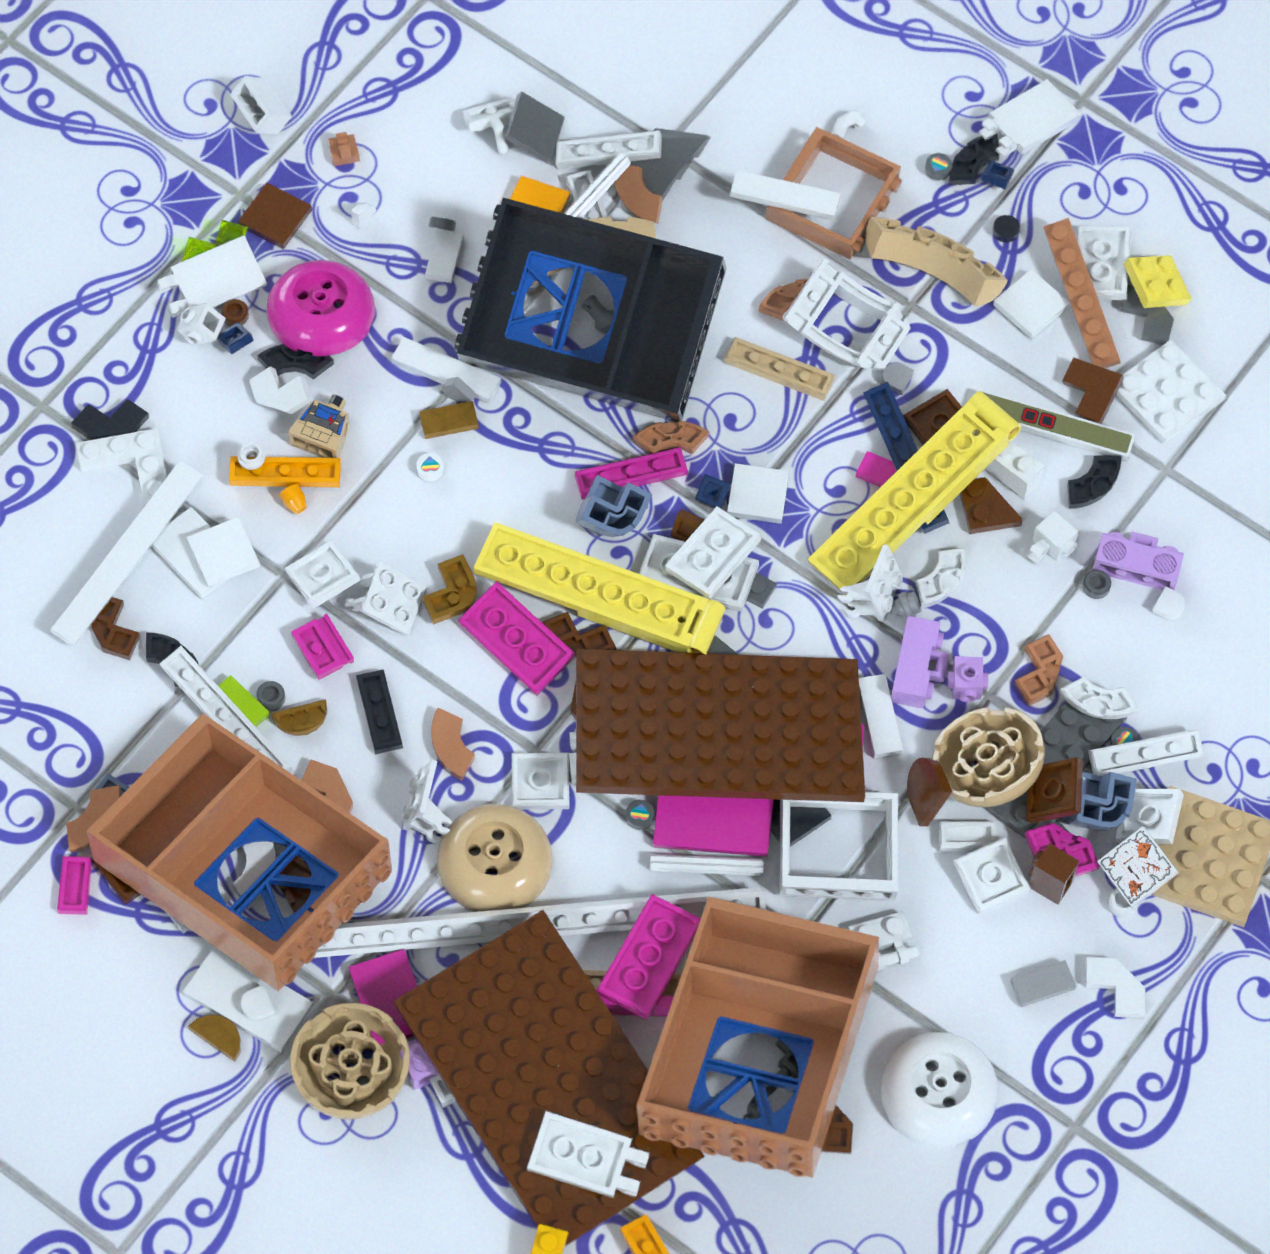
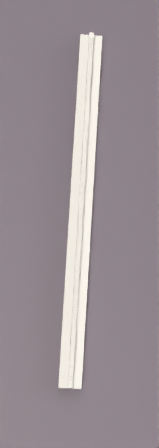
(488, 925)

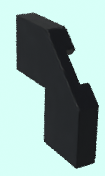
(96, 425)

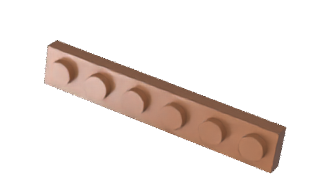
(1081, 294)

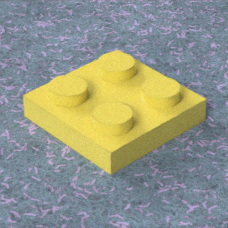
(1157, 281)

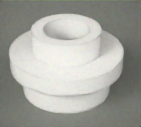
(248, 450)

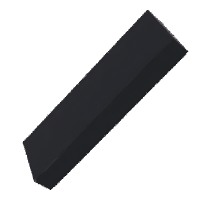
(379, 711)

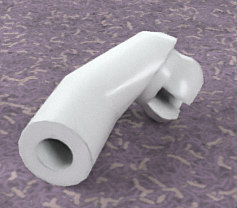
(851, 118)

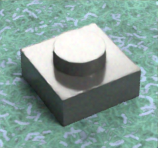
(761, 590)

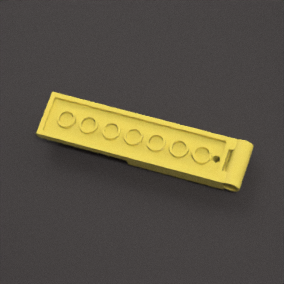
(917, 491)
(600, 590)

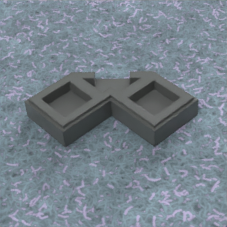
(1158, 319)

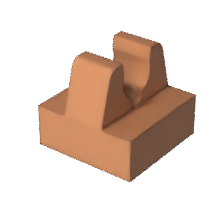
(343, 149)

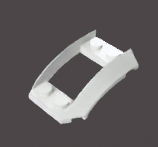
(816, 294)

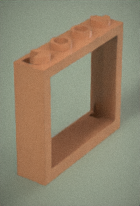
(855, 156)

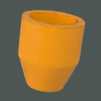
(294, 498)

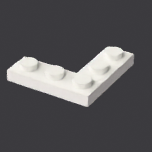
(137, 447)

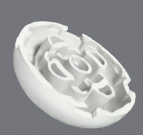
(926, 1118)

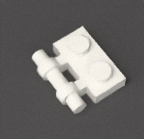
(892, 932)

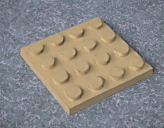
(1217, 859)

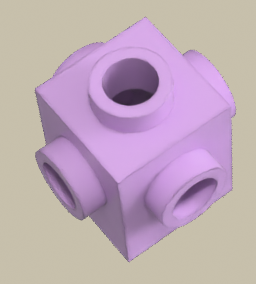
(967, 678)

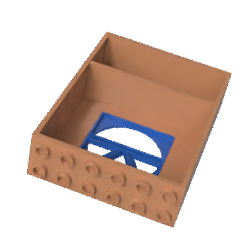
(206, 802)
(770, 978)

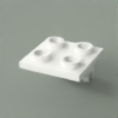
(877, 593)
(390, 598)
(420, 811)

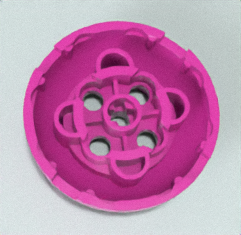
(304, 312)

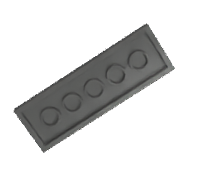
(1064, 737)

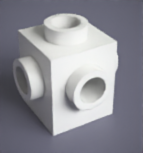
(200, 324)

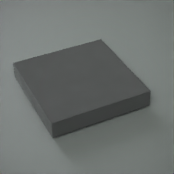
(534, 127)

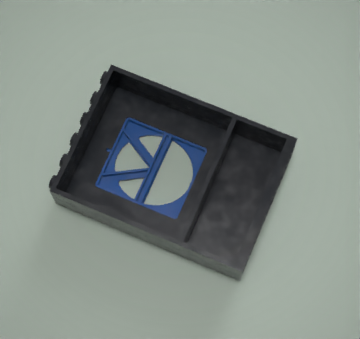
(659, 321)

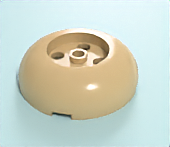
(1006, 751)
(517, 881)
(349, 1026)

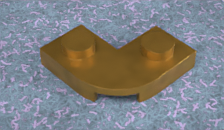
(457, 595)

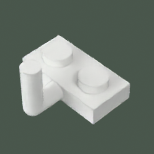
(491, 115)

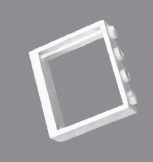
(843, 887)

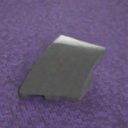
(677, 153)

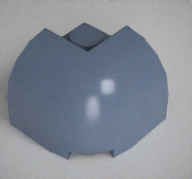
(612, 508)
(1104, 801)

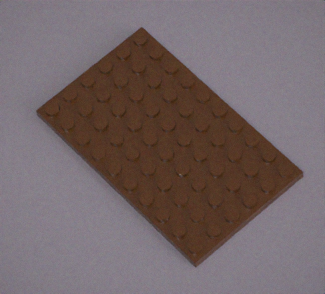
(718, 726)
(527, 1036)

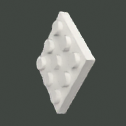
(1168, 392)

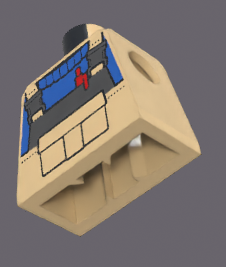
(321, 428)

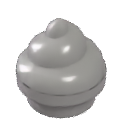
(907, 605)

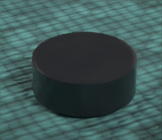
(1006, 228)

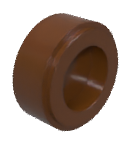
(235, 311)

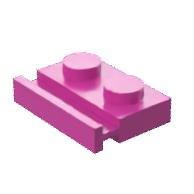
(322, 646)

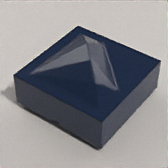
(997, 174)
(235, 338)
(712, 491)

